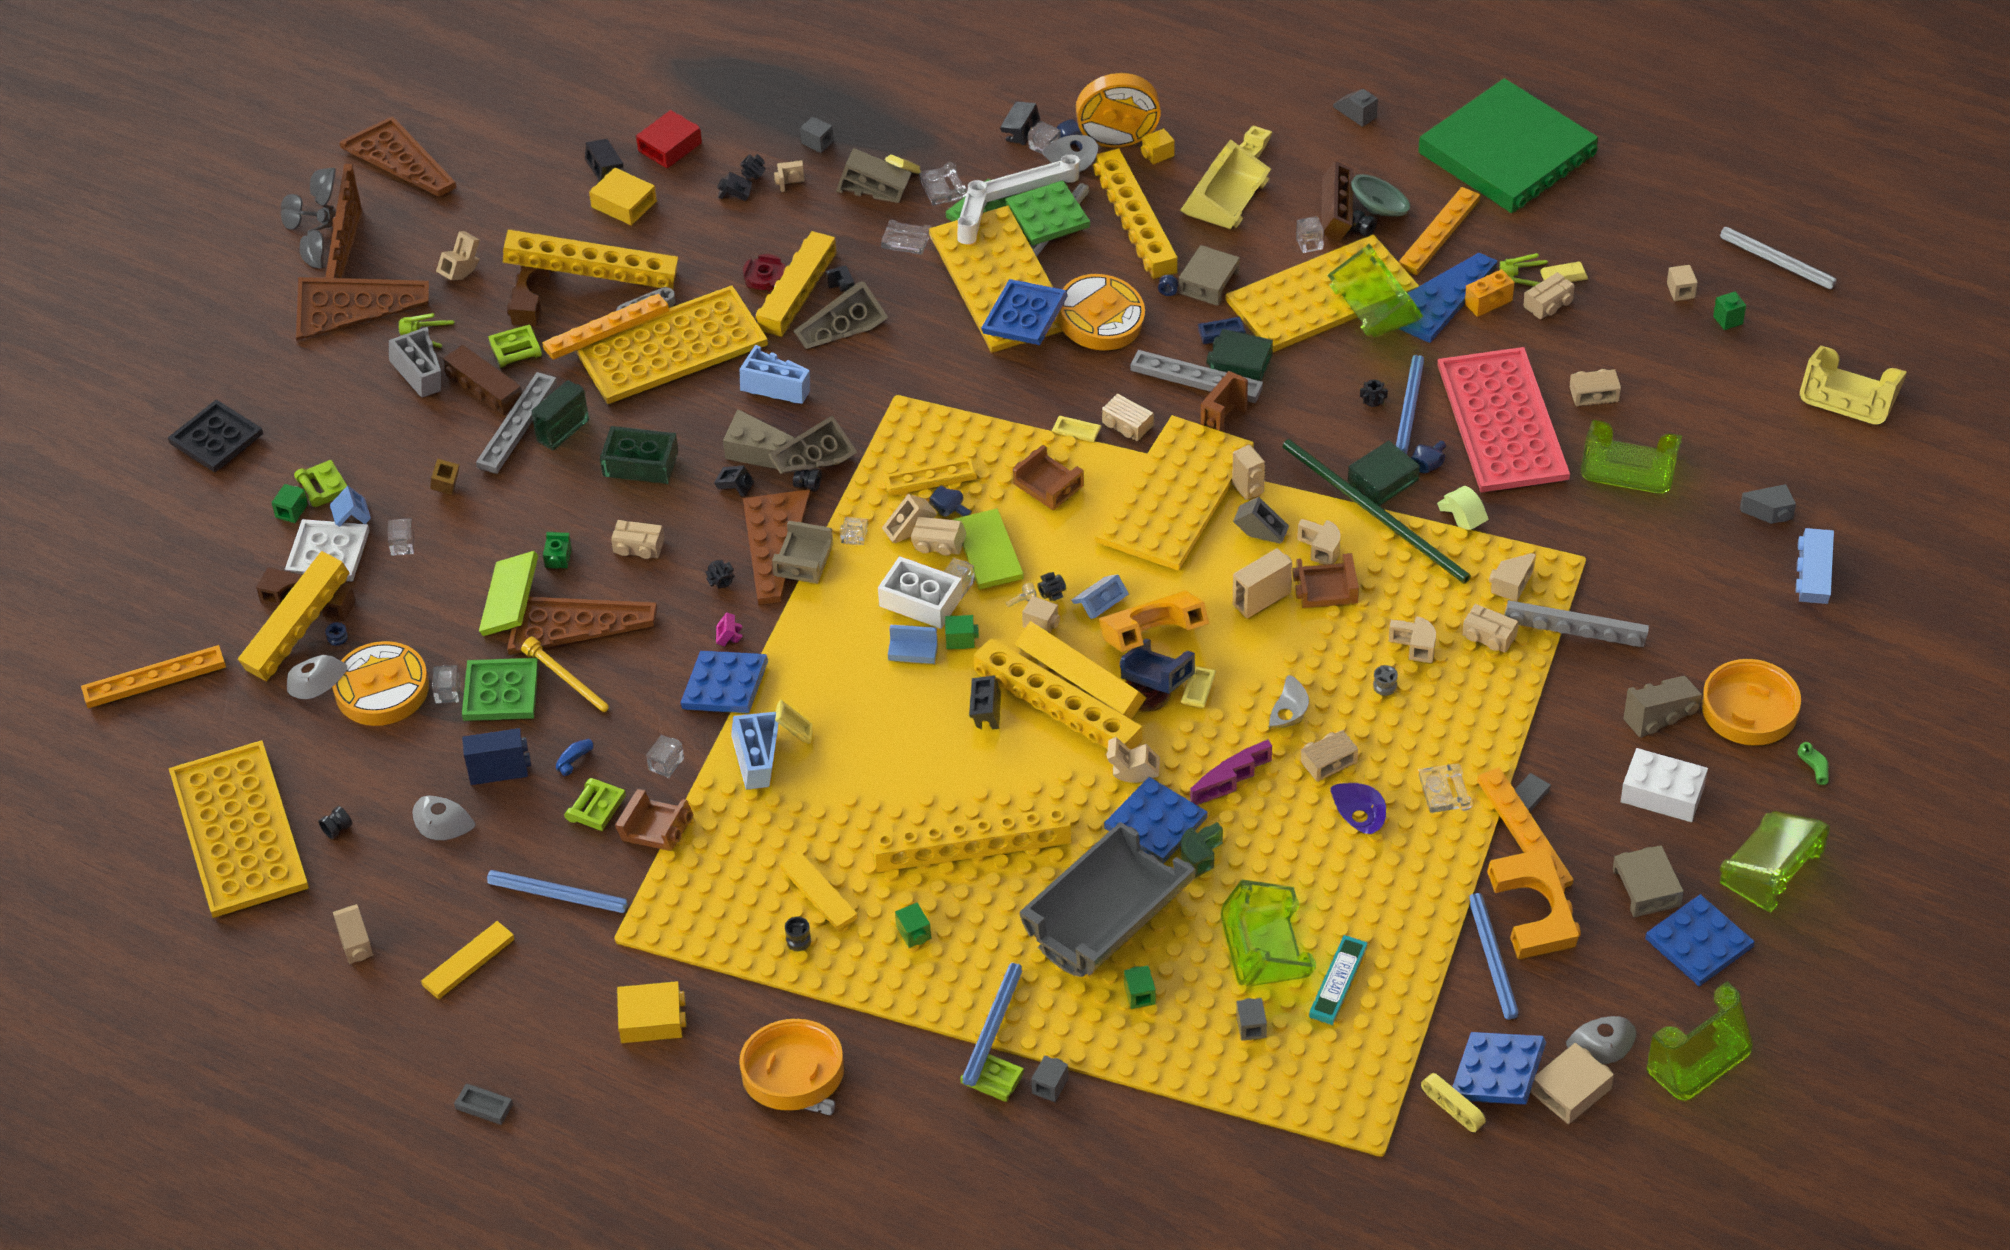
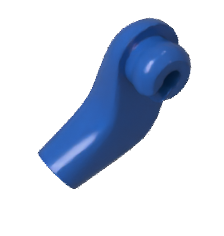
(571, 754)

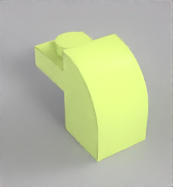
(1465, 507)

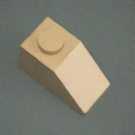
(904, 518)
(1512, 576)
(353, 934)

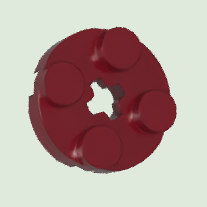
(754, 272)

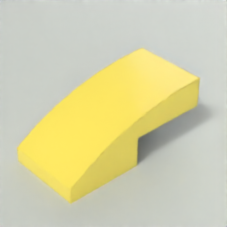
(1256, 140)

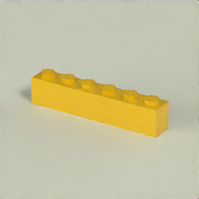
(796, 283)
(294, 616)
(1078, 670)

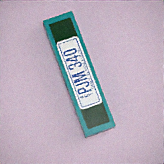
(1338, 980)

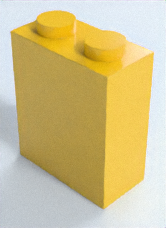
(623, 196)
(650, 1012)

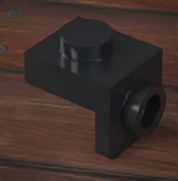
(735, 186)

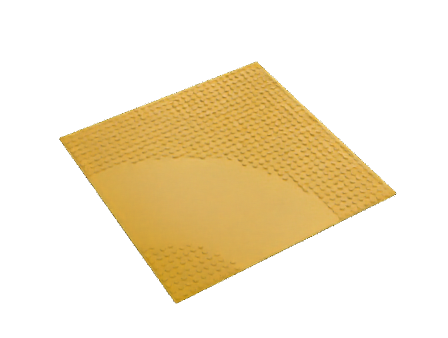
(904, 755)

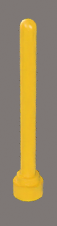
(533, 648)

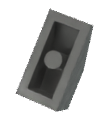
(1358, 106)
(1769, 504)
(1260, 521)

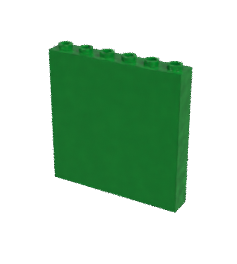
(1508, 145)

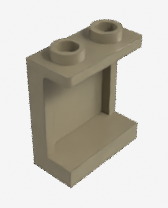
(1208, 274)
(803, 552)
(1648, 880)

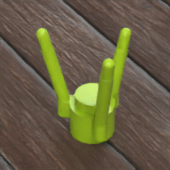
(1511, 267)
(412, 324)

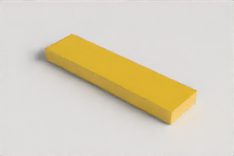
(930, 477)
(818, 891)
(467, 960)

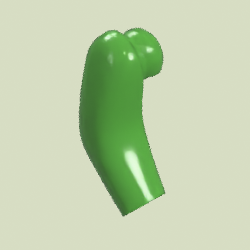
(1815, 761)

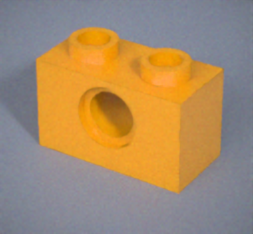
(1489, 293)

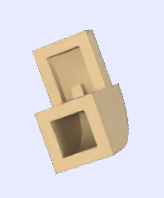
(460, 261)
(1323, 540)
(1419, 635)
(1132, 764)

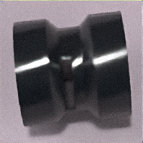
(1363, 224)
(807, 478)
(335, 822)
(797, 933)

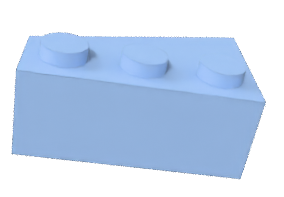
(774, 378)
(1815, 565)
(754, 745)

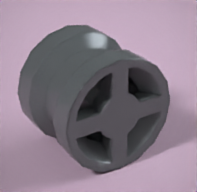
(1389, 676)

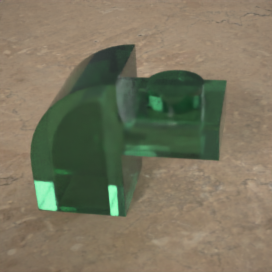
(1197, 847)

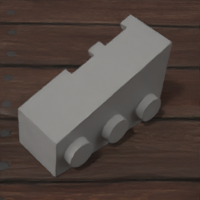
(416, 361)

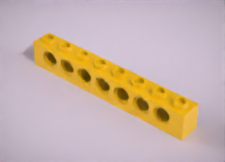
(1135, 214)
(590, 259)
(1055, 696)
(971, 839)

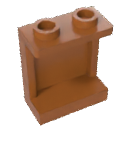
(1227, 395)
(1047, 479)
(1326, 583)
(653, 822)

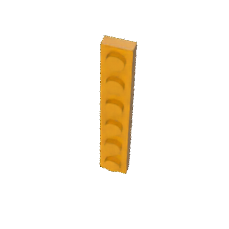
(1439, 230)
(605, 326)
(153, 676)
(1518, 818)

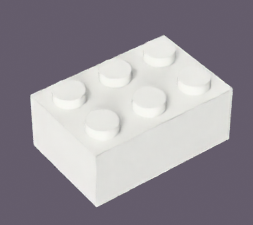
(920, 592)
(1664, 785)

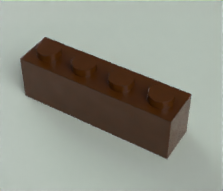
(1337, 201)
(482, 379)

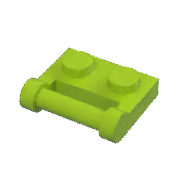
(514, 340)
(326, 477)
(600, 808)

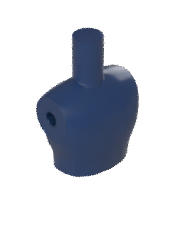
(1069, 128)
(1429, 457)
(948, 501)

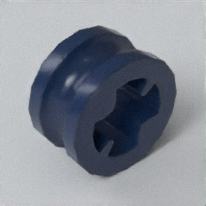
(1168, 280)
(335, 628)

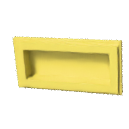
(904, 164)
(1570, 271)
(1076, 429)
(1198, 687)
(793, 722)

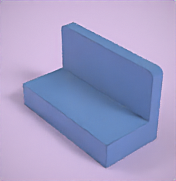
(347, 504)
(1101, 595)
(913, 644)

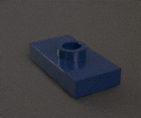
(1210, 330)

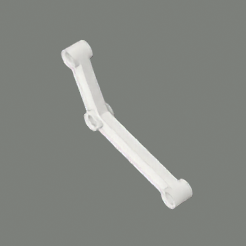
(982, 192)

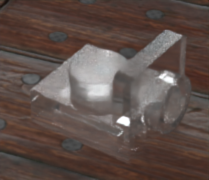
(853, 530)

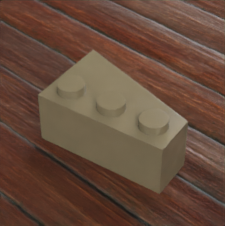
(873, 177)
(752, 440)
(1660, 705)

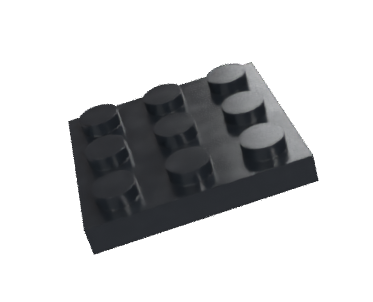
(215, 435)

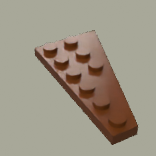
(399, 153)
(344, 224)
(343, 302)
(767, 531)
(573, 620)

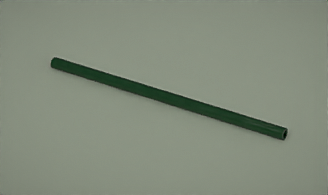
(1376, 511)

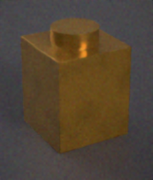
(444, 476)

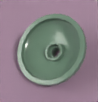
(1379, 196)

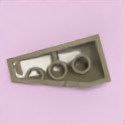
(845, 316)
(815, 448)

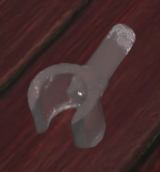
(1028, 591)

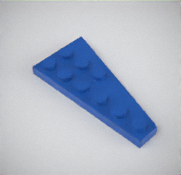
(1445, 295)

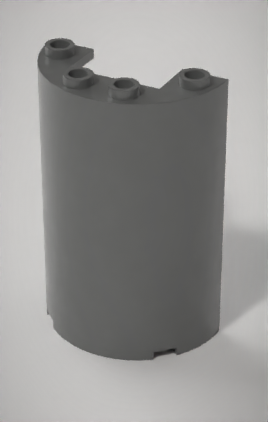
(1102, 901)

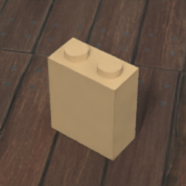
(1262, 583)
(1572, 1083)

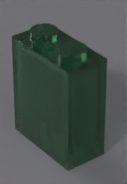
(1241, 354)
(560, 415)
(1383, 473)

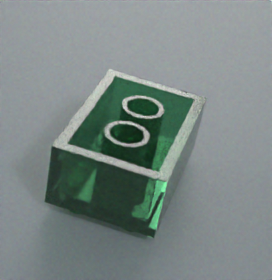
(639, 454)

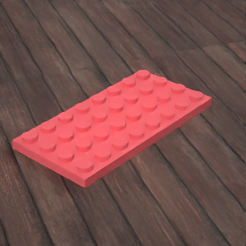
(1503, 419)

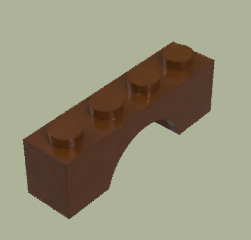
(525, 305)
(278, 583)

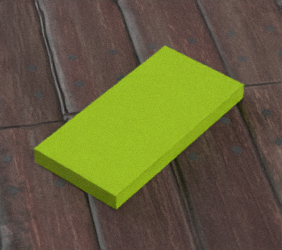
(990, 549)
(508, 593)

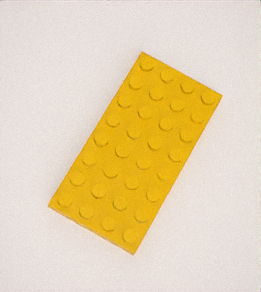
(987, 265)
(1299, 299)
(672, 345)
(1172, 493)
(238, 829)

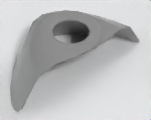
(1061, 147)
(321, 678)
(1292, 698)
(445, 826)
(1599, 1046)

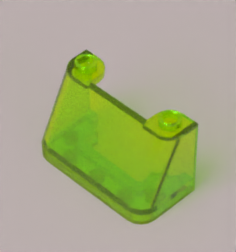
(1374, 293)
(1628, 463)
(1773, 856)
(1262, 935)
(1698, 1059)

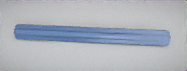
(1410, 403)
(557, 891)
(1493, 956)
(992, 1024)

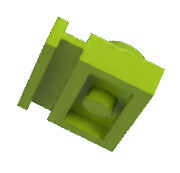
(998, 1078)

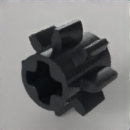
(752, 166)
(1373, 393)
(720, 574)
(1051, 586)

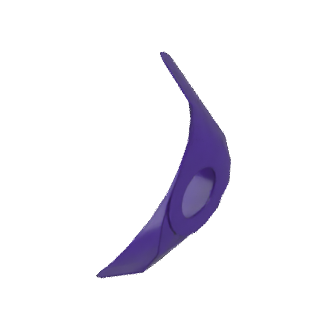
(1356, 797)

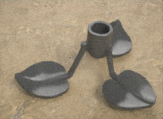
(291, 209)

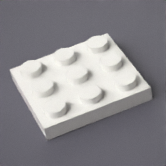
(341, 542)

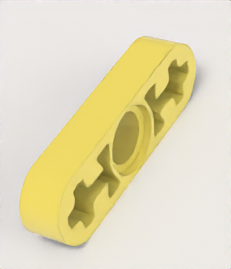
(1453, 1102)

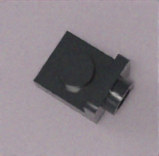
(840, 277)
(735, 477)

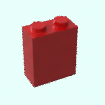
(669, 139)

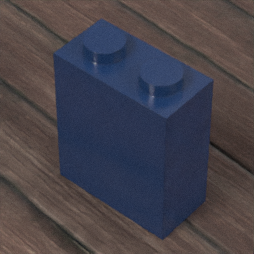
(496, 756)

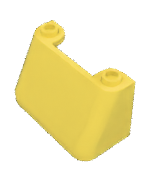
(1227, 187)
(1848, 392)

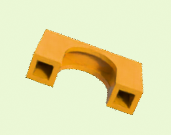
(1125, 627)
(1538, 872)

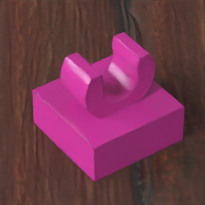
(728, 630)

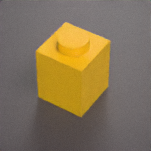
(1158, 146)

